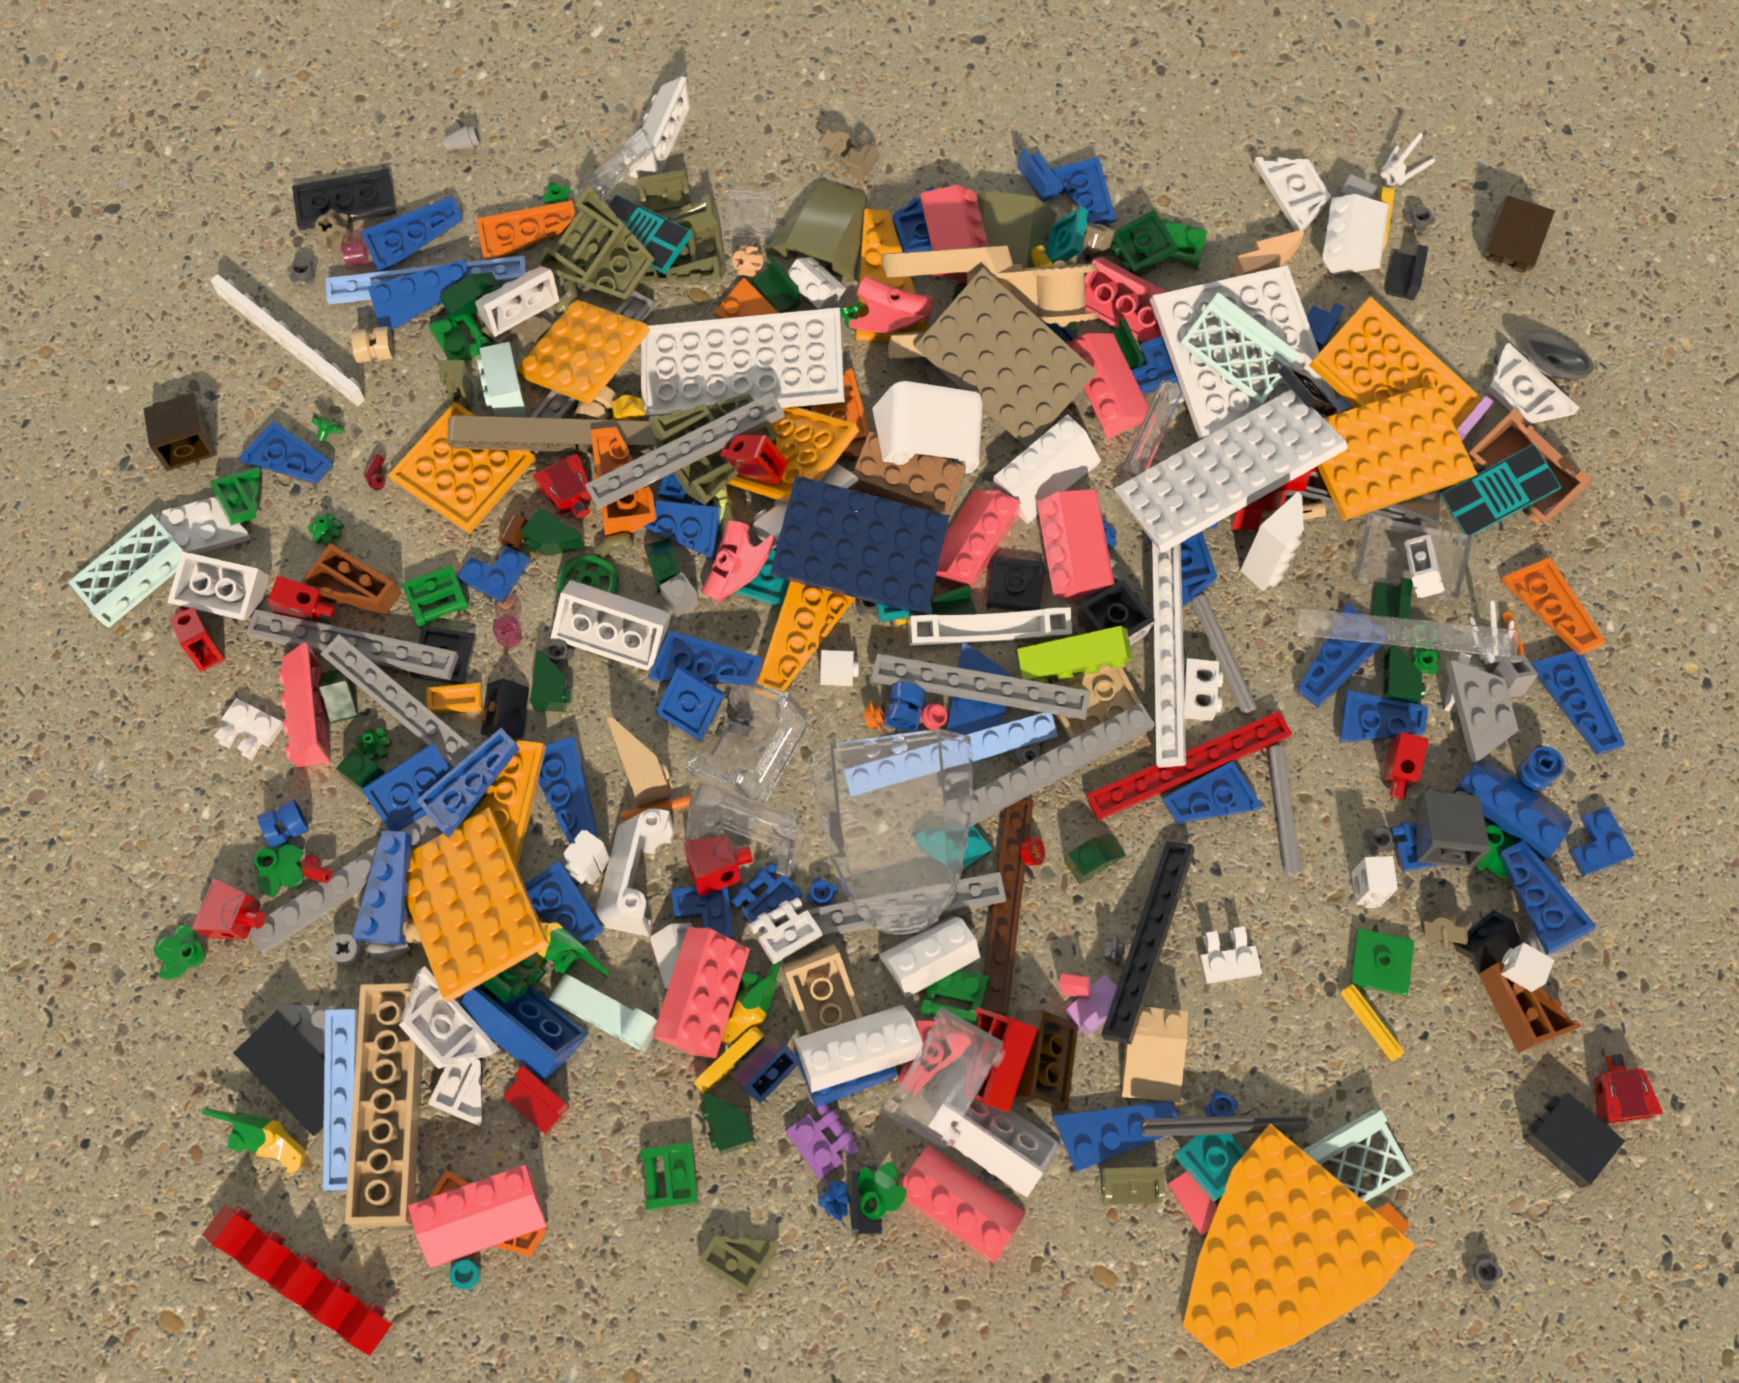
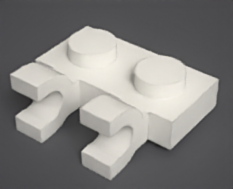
(250, 722)
(1228, 964)

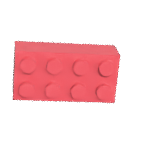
(701, 992)

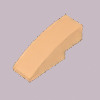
(1268, 254)

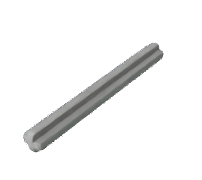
(1223, 654)
(1284, 811)

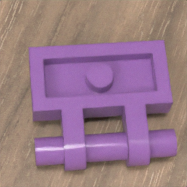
(815, 1147)

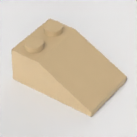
(645, 774)
(821, 990)
(1156, 1057)

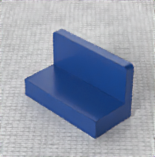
(1039, 175)
(1323, 323)

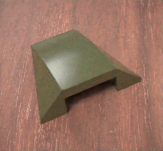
(1015, 222)
(825, 228)
(598, 250)
(703, 254)
(709, 474)

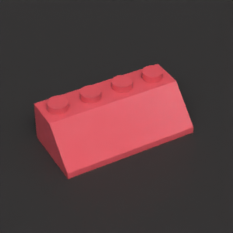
(953, 221)
(1122, 295)
(1113, 389)
(975, 537)
(1075, 544)
(304, 708)
(961, 1204)
(477, 1216)

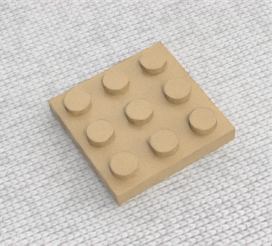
(1109, 696)

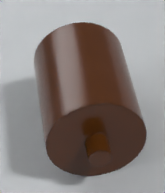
(510, 534)

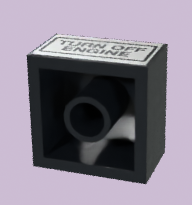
(1116, 608)

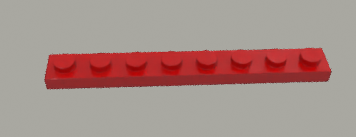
(1199, 762)

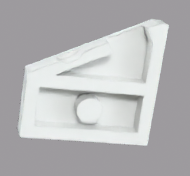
(460, 1092)

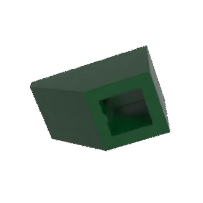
(728, 1125)

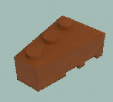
(351, 582)
(1527, 1015)

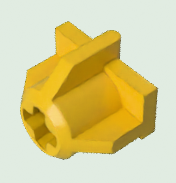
(628, 408)

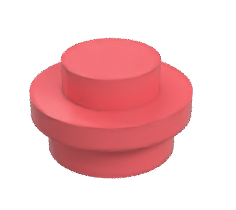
(934, 716)

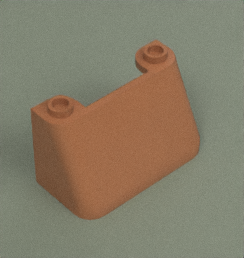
(1513, 436)

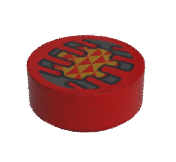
(1032, 851)

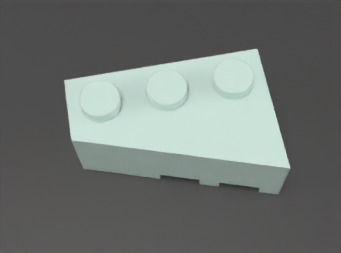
(501, 381)

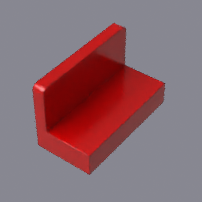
(535, 1100)

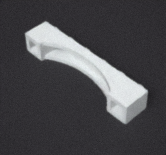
(989, 627)

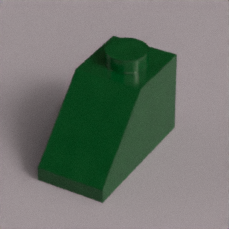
(462, 296)
(550, 535)
(661, 561)
(1401, 677)
(549, 686)
(358, 769)
(1093, 857)

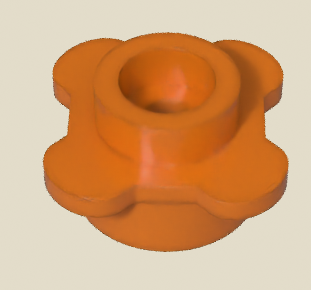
(874, 716)

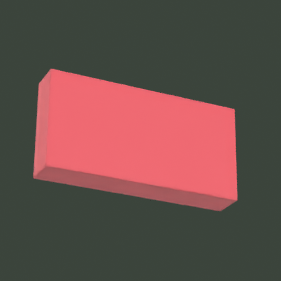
(1194, 1202)

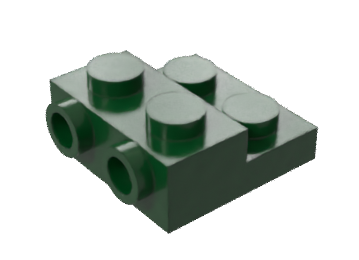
(1143, 244)
(517, 978)

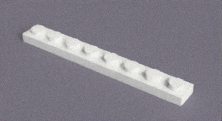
(294, 344)

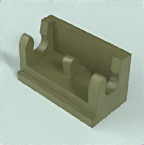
(664, 191)
(457, 381)
(1133, 1185)

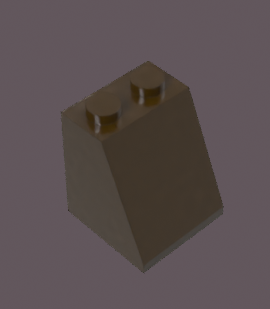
(1517, 234)
(178, 431)

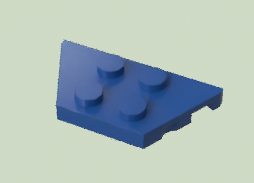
(912, 226)
(1196, 567)
(973, 715)

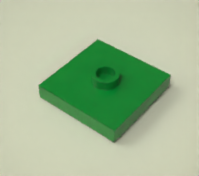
(1382, 962)

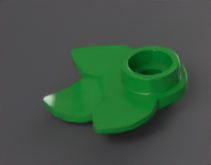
(1497, 843)
(281, 872)
(176, 952)
(880, 1188)

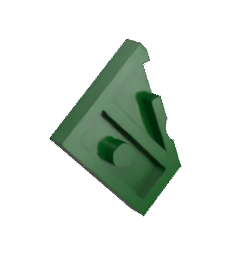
(238, 495)

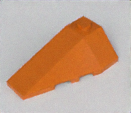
(632, 510)

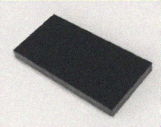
(355, 195)
(288, 1069)

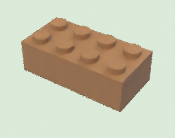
(921, 482)

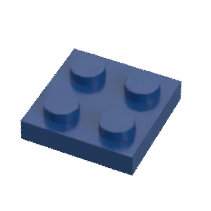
(690, 703)

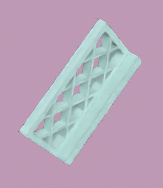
(1254, 334)
(139, 582)
(1350, 1135)

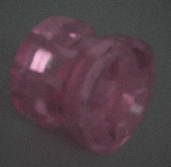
(354, 253)
(510, 637)

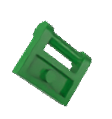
(1187, 240)
(453, 341)
(431, 589)
(958, 986)
(679, 1176)

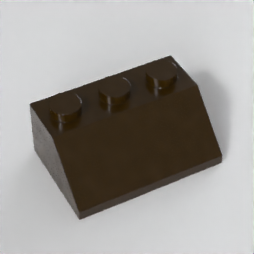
(1049, 1062)

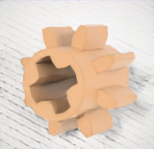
(747, 260)

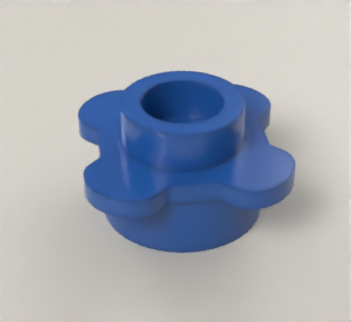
(818, 886)
(1218, 1098)

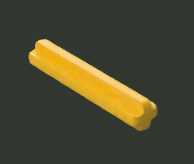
(1372, 1022)

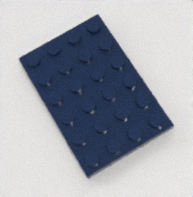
(860, 545)

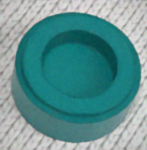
(465, 1274)

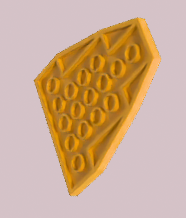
(1285, 1254)

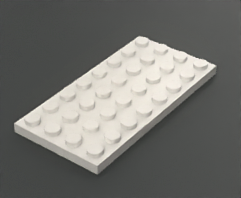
(720, 359)
(1229, 469)

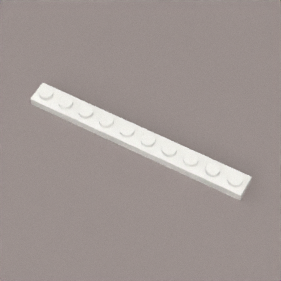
(1168, 657)

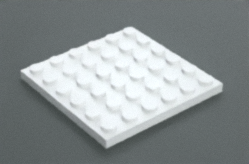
(1268, 299)

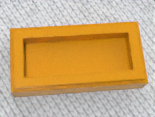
(454, 698)

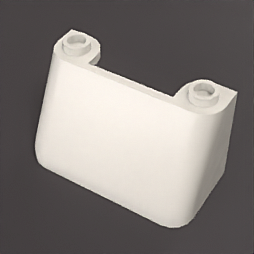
(929, 422)
(618, 903)

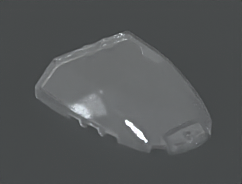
(896, 822)

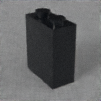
(1573, 1139)

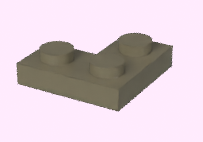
(532, 329)

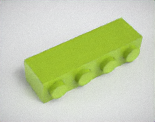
(1076, 654)

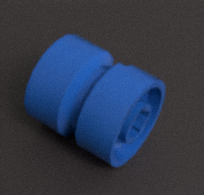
(904, 707)
(1540, 768)
(293, 821)

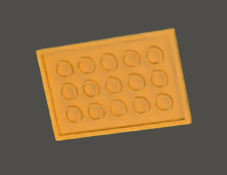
(1381, 359)
(1394, 453)
(471, 906)

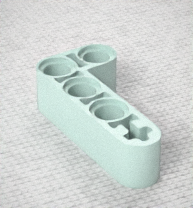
(605, 1013)

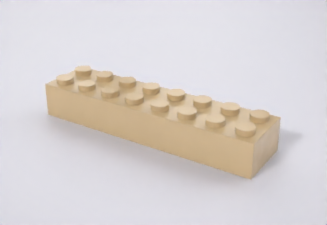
(383, 1112)

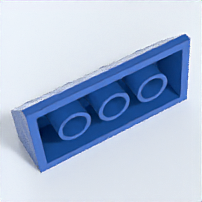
(1515, 808)
(526, 1028)

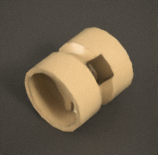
(365, 348)
(598, 408)

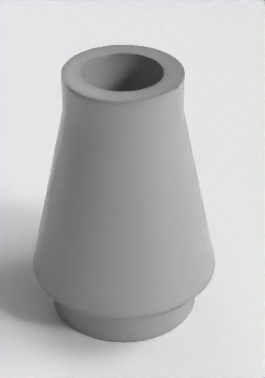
(463, 138)

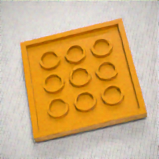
(582, 351)
(809, 444)
(455, 481)

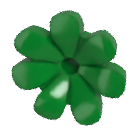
(848, 312)
(325, 426)
(325, 529)
(373, 743)

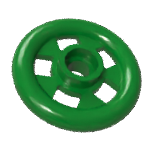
(579, 564)

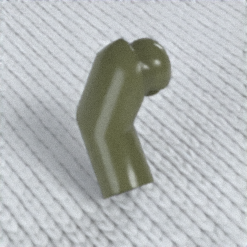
(568, 298)
(612, 541)

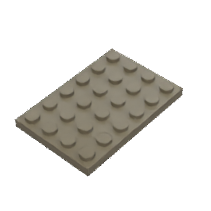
(1007, 356)

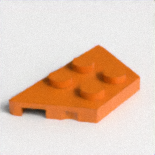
(849, 411)

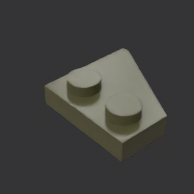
(738, 1260)

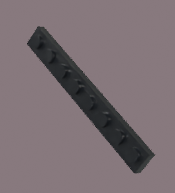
(1148, 943)

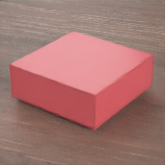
(1075, 985)

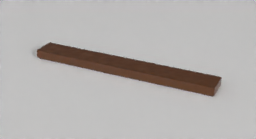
(1005, 915)

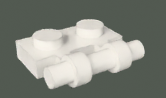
(790, 936)

